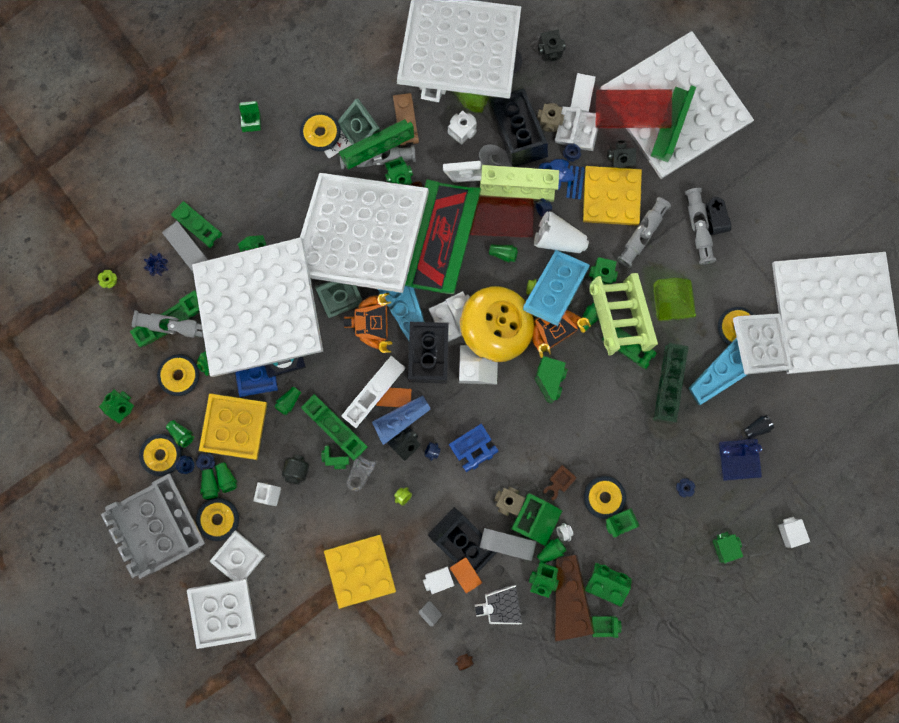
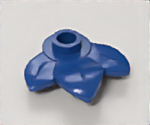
(565, 173)

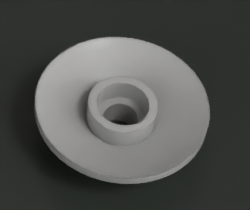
(494, 156)

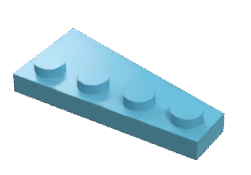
(404, 308)
(719, 375)

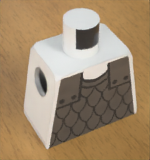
(501, 606)

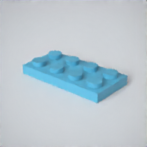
(556, 287)

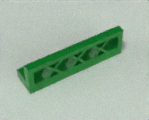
(668, 137)
(377, 144)

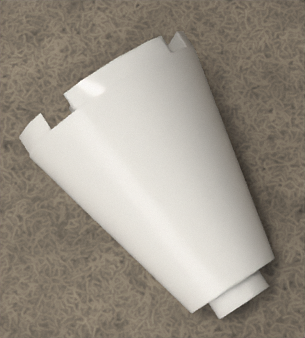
(559, 235)

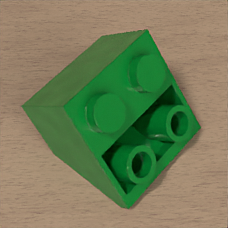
(548, 378)
(536, 519)

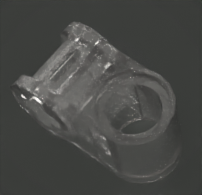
(361, 471)

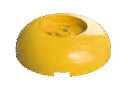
(479, 332)

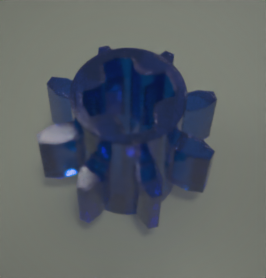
(151, 263)

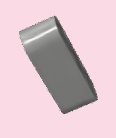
(184, 245)
(508, 544)

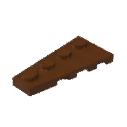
(572, 607)

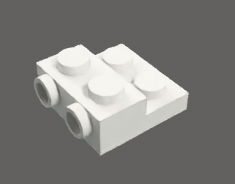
(450, 312)

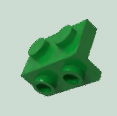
(609, 584)

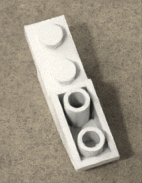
(373, 391)

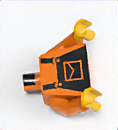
(371, 322)
(548, 335)

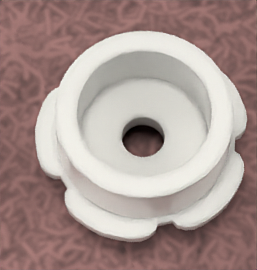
(564, 532)

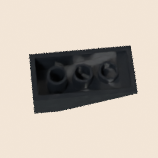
(519, 128)

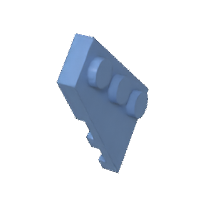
(397, 420)

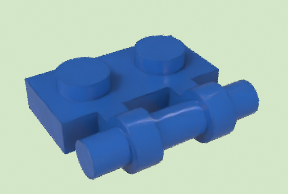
(469, 443)

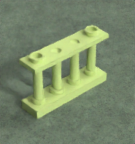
(518, 182)
(638, 307)

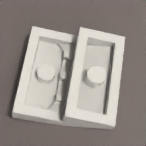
(577, 129)

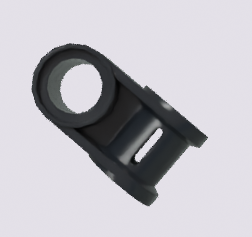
(718, 219)

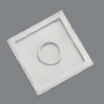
(464, 171)
(237, 557)

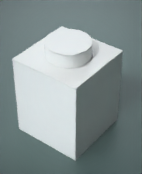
(793, 532)
(438, 580)

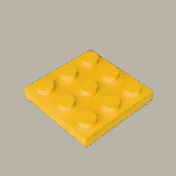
(612, 195)
(233, 426)
(359, 571)

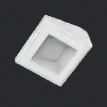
(267, 494)

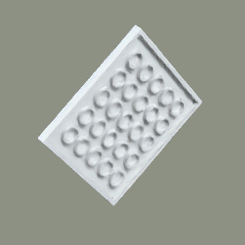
(460, 46)
(714, 109)
(362, 231)
(257, 307)
(837, 312)

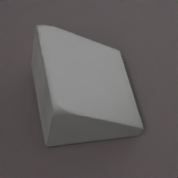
(430, 613)

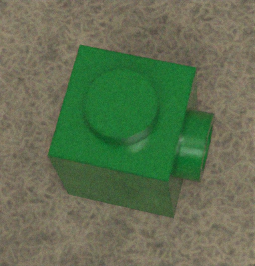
(727, 547)

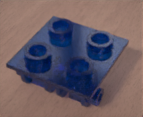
(740, 459)

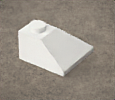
(476, 369)

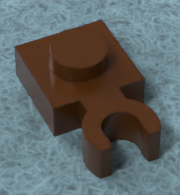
(561, 480)

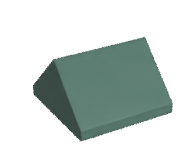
(357, 123)
(338, 297)

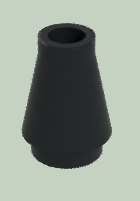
(759, 427)

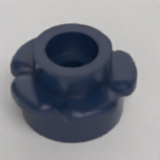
(572, 157)
(543, 206)
(432, 451)
(210, 461)
(187, 467)
(680, 488)

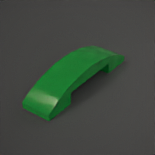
(184, 310)
(334, 427)

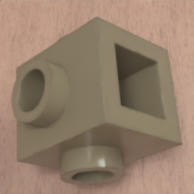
(550, 117)
(516, 504)

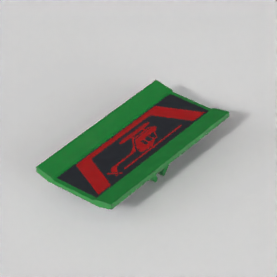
(442, 237)

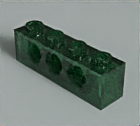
(670, 383)

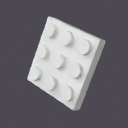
(762, 343)
(221, 613)

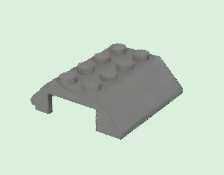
(153, 528)

